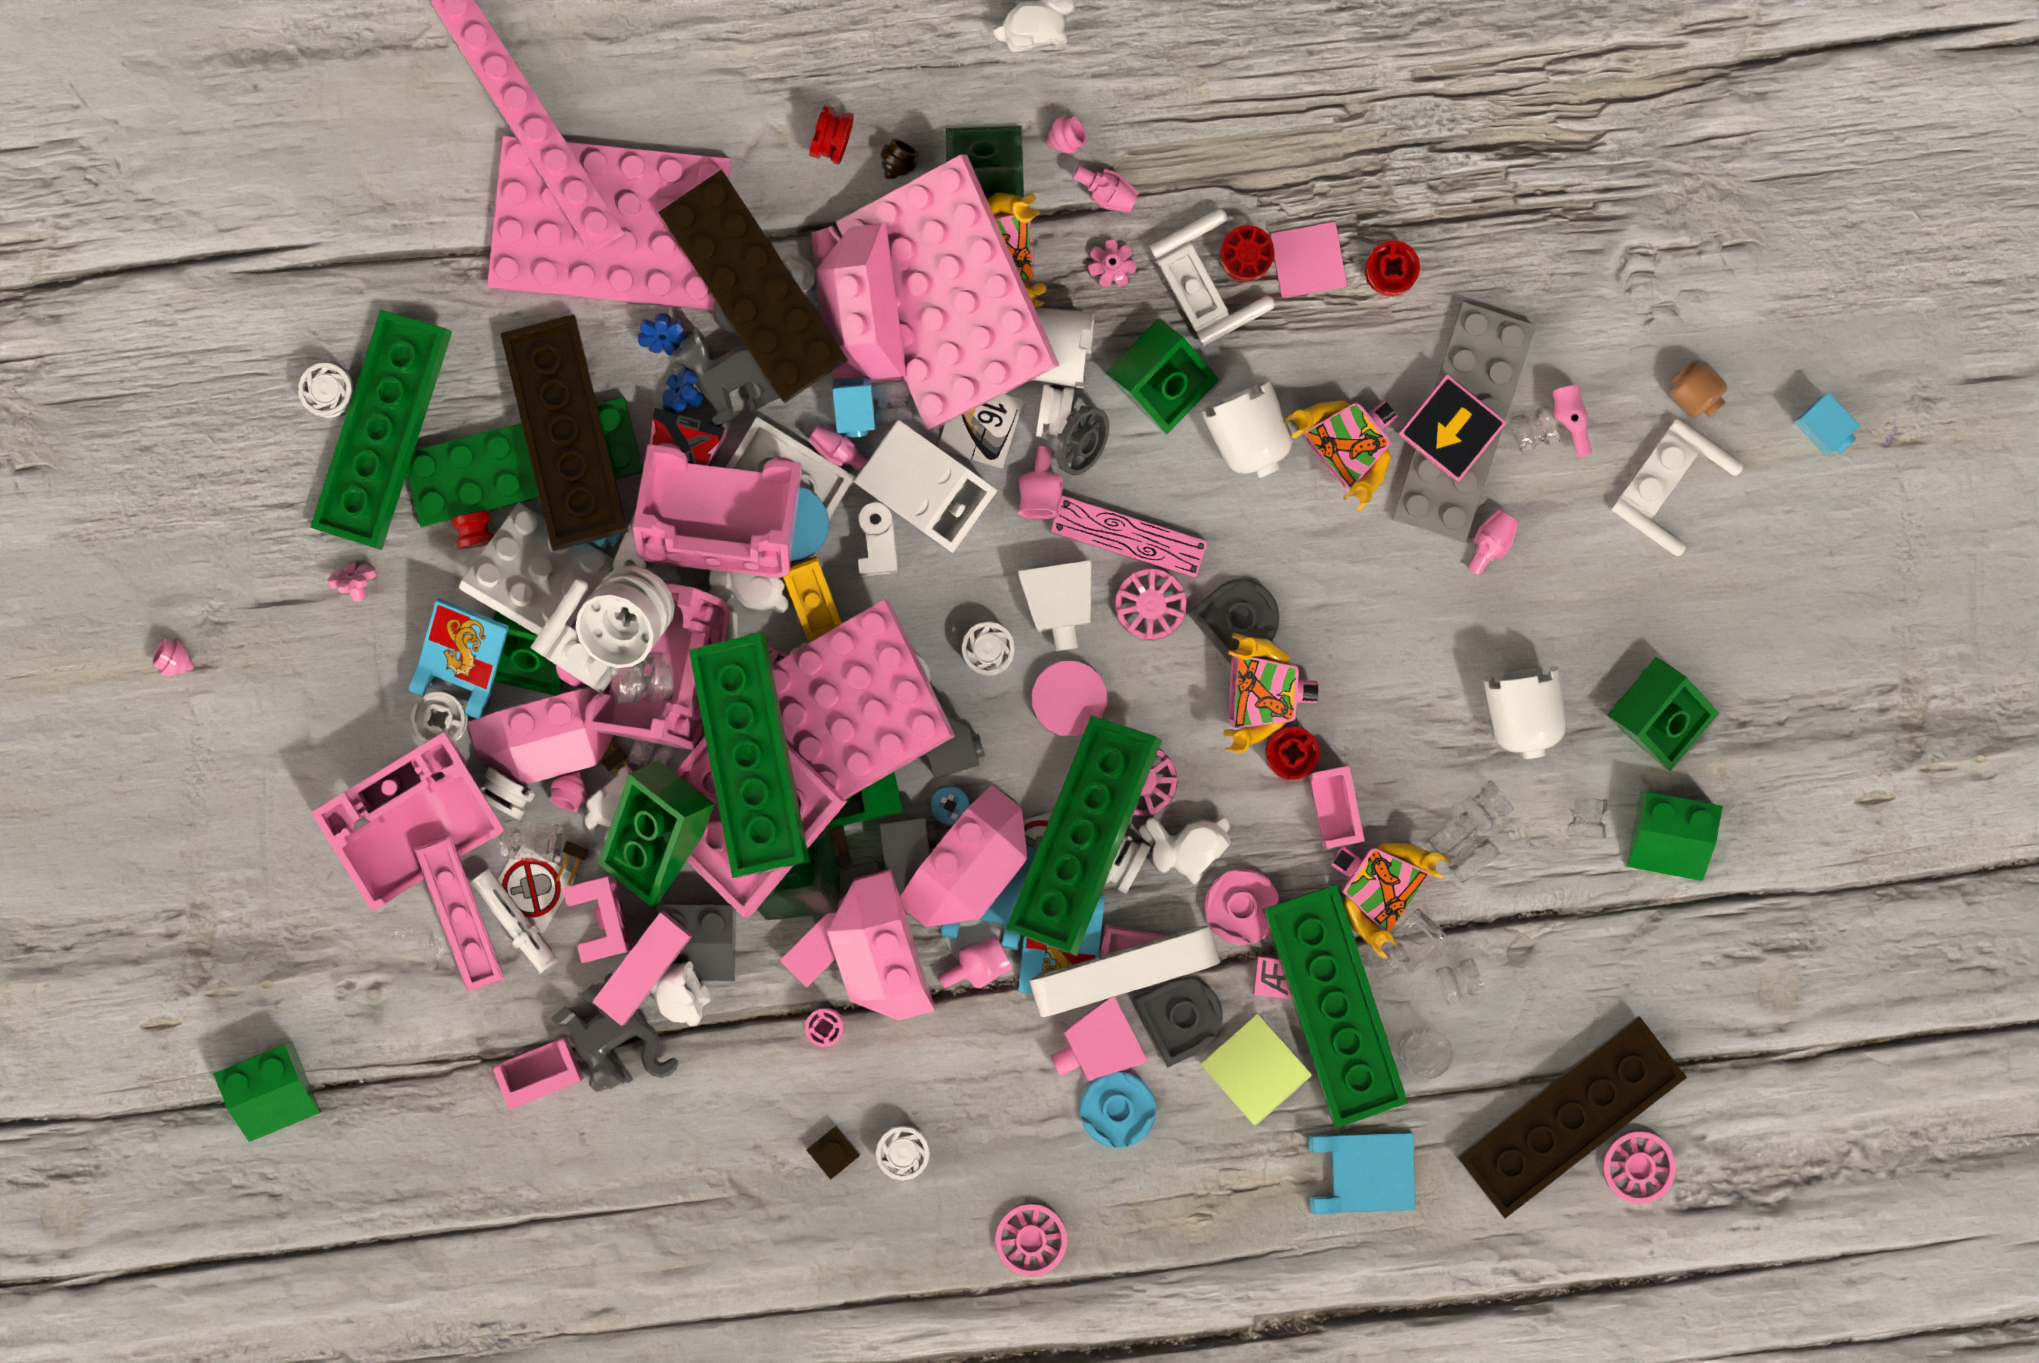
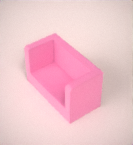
(1336, 807)
(538, 1073)

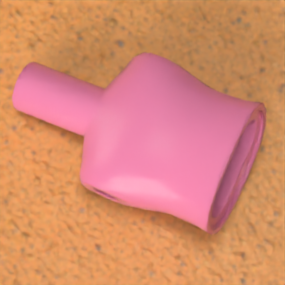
(1567, 407)
(1040, 488)
(978, 964)

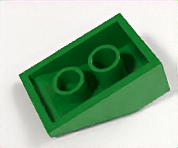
(654, 831)

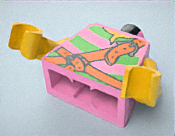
(1014, 221)
(1349, 443)
(1263, 691)
(1383, 886)

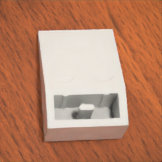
(925, 486)

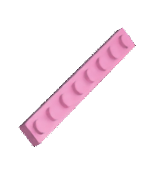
(529, 122)

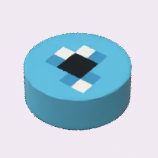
(949, 805)

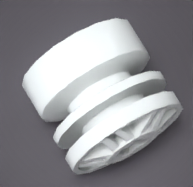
(625, 616)

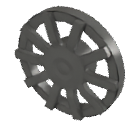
(1083, 440)

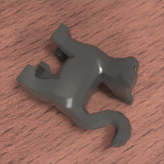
(725, 373)
(602, 1034)

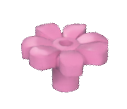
(1112, 272)
(353, 579)

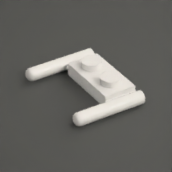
(1194, 286)
(1660, 476)
(562, 646)

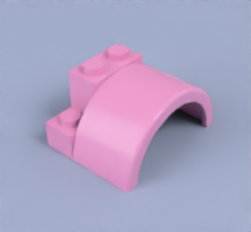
(405, 811)

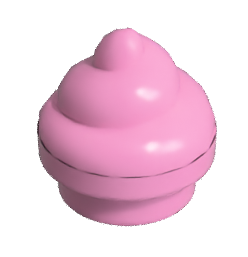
(1067, 135)
(172, 658)
(569, 792)

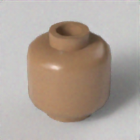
(1698, 389)

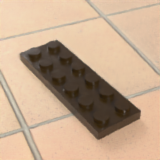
(753, 286)
(564, 432)
(1571, 1117)

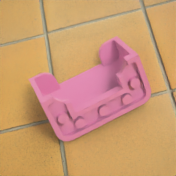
(716, 514)
(696, 622)

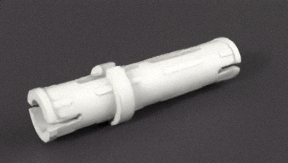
(514, 921)

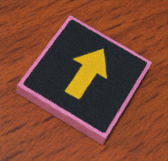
(1452, 428)

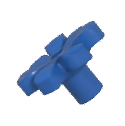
(661, 334)
(681, 391)

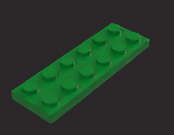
(381, 429)
(496, 468)
(749, 755)
(1083, 835)
(1335, 1006)

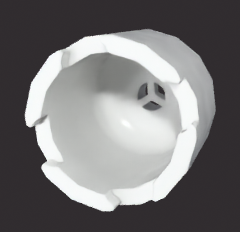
(1070, 339)
(1250, 430)
(1527, 710)

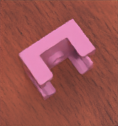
(609, 916)

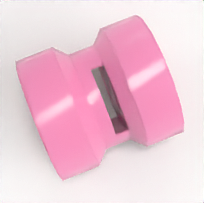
(824, 1021)

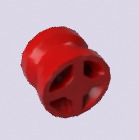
(472, 530)

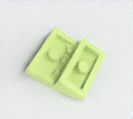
(1256, 1069)

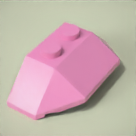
(861, 302)
(540, 738)
(969, 863)
(878, 950)

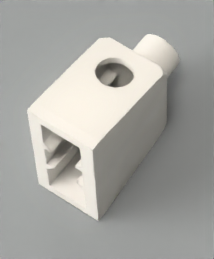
(1059, 600)

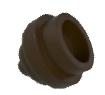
(898, 159)

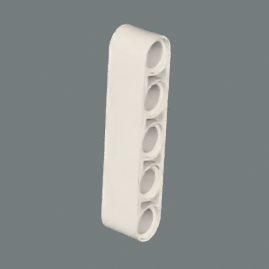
(1124, 971)

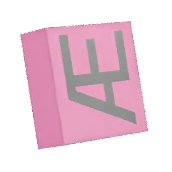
(1270, 979)

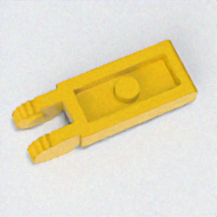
(812, 598)

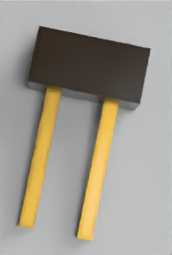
(576, 851)

